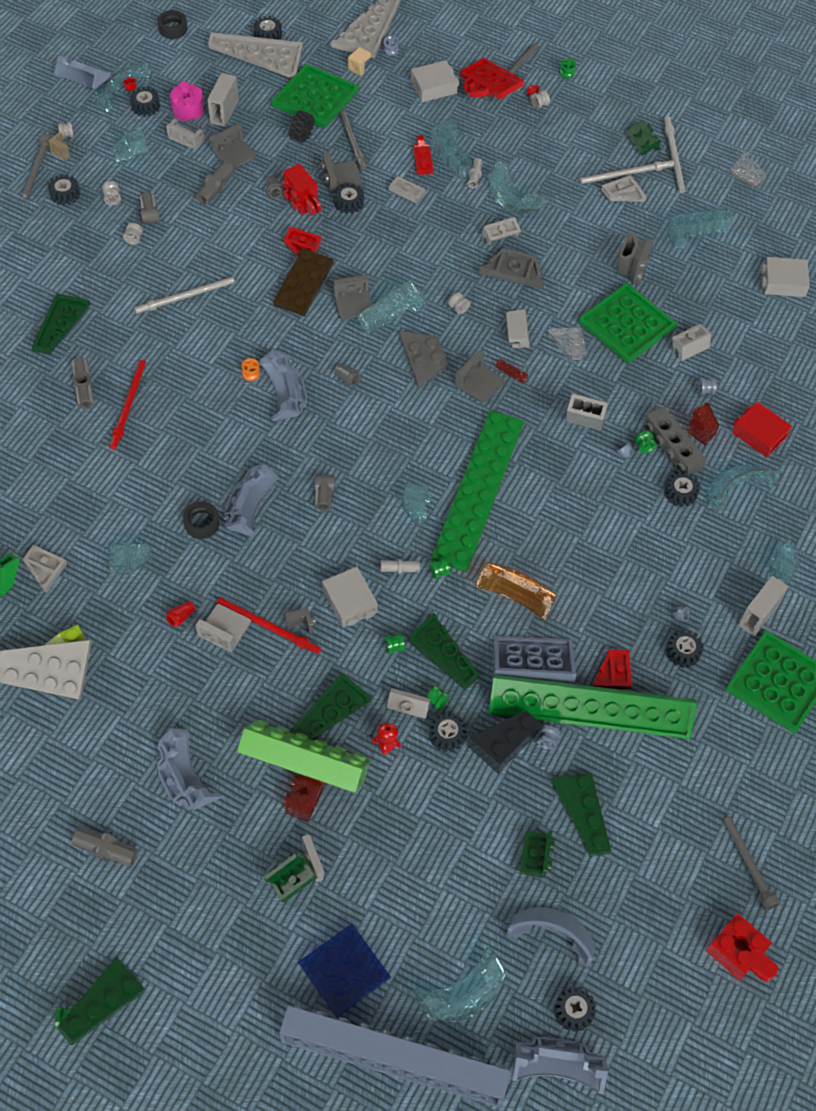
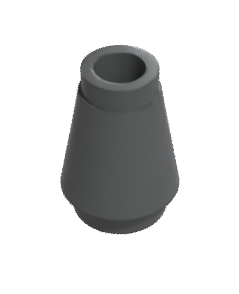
(274, 188)
(347, 374)

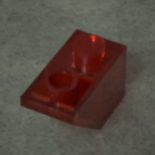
(704, 424)

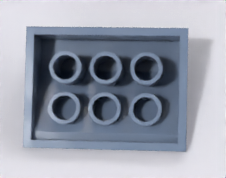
(534, 658)

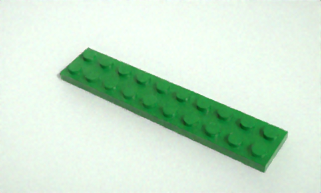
(478, 490)
(593, 706)

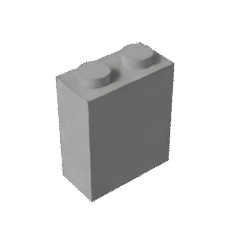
(434, 81)
(223, 99)
(785, 277)
(586, 412)
(349, 597)
(763, 605)

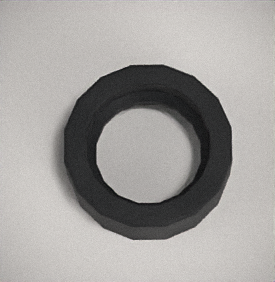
(172, 32)
(203, 532)

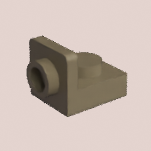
(58, 147)

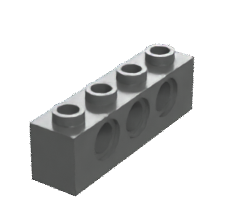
(667, 430)

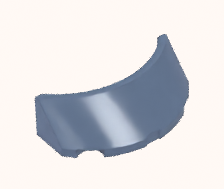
(80, 72)
(287, 384)
(246, 497)
(178, 773)
(558, 923)
(560, 1059)

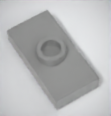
(407, 189)
(408, 703)
(311, 853)

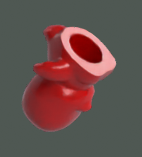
(387, 737)

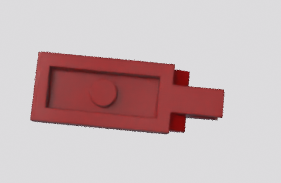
(422, 157)

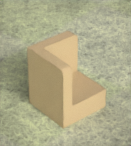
(357, 60)

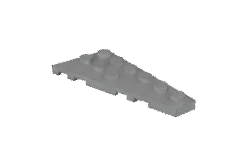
(369, 28)
(272, 54)
(47, 668)

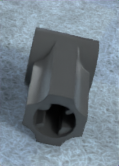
(149, 210)
(324, 487)

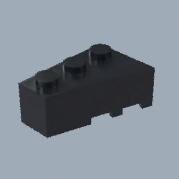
(504, 740)

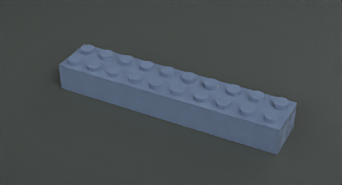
(395, 1056)

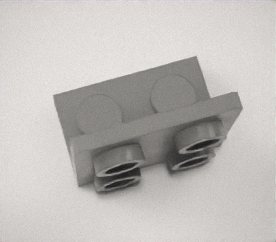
(223, 627)

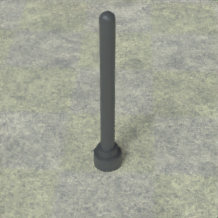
(44, 145)
(769, 900)

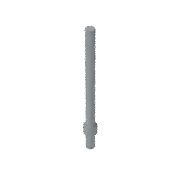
(669, 131)
(656, 166)
(152, 305)

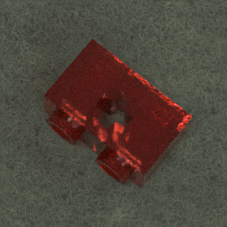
(303, 807)

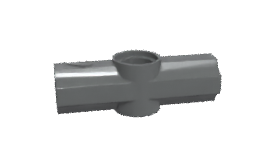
(215, 183)
(82, 383)
(104, 847)

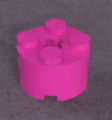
(187, 101)

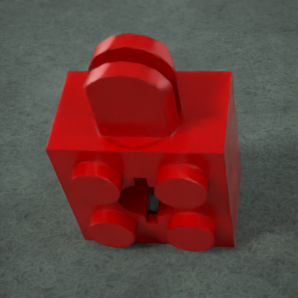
(301, 190)
(741, 957)

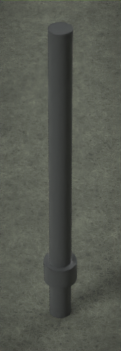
(518, 64)
(358, 155)

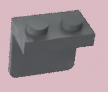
(231, 147)
(339, 173)
(352, 296)
(477, 379)

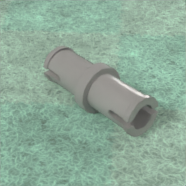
(475, 173)
(399, 566)

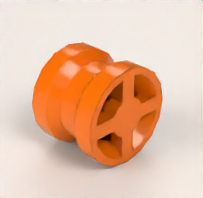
(248, 365)

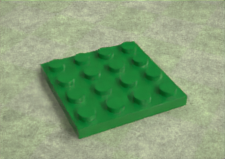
(316, 94)
(627, 323)
(777, 682)

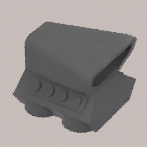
(634, 258)

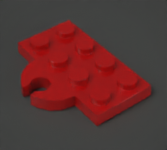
(488, 78)

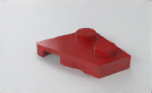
(298, 239)
(615, 671)

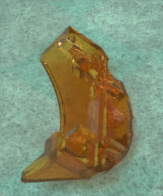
(517, 587)

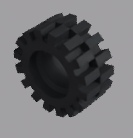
(301, 126)

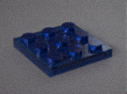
(344, 970)

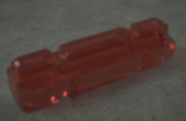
(512, 370)

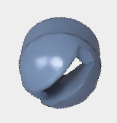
(625, 450)
(682, 613)

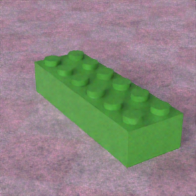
(304, 755)

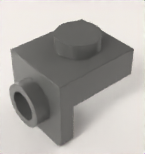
(300, 617)

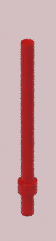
(118, 431)
(301, 642)

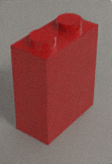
(761, 429)

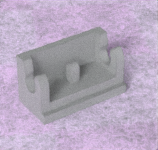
(184, 135)
(501, 230)
(518, 328)
(691, 342)

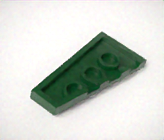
(58, 322)
(436, 644)
(332, 707)
(584, 810)
(104, 998)

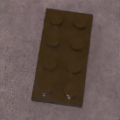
(303, 282)

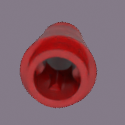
(179, 614)

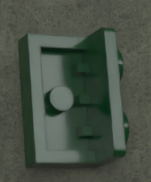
(642, 137)
(536, 854)
(291, 876)

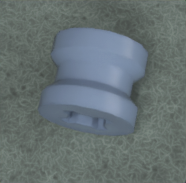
(391, 45)
(707, 386)
(548, 737)

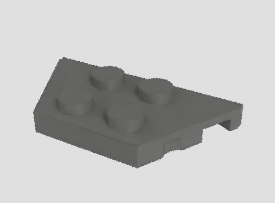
(514, 267)
(424, 356)

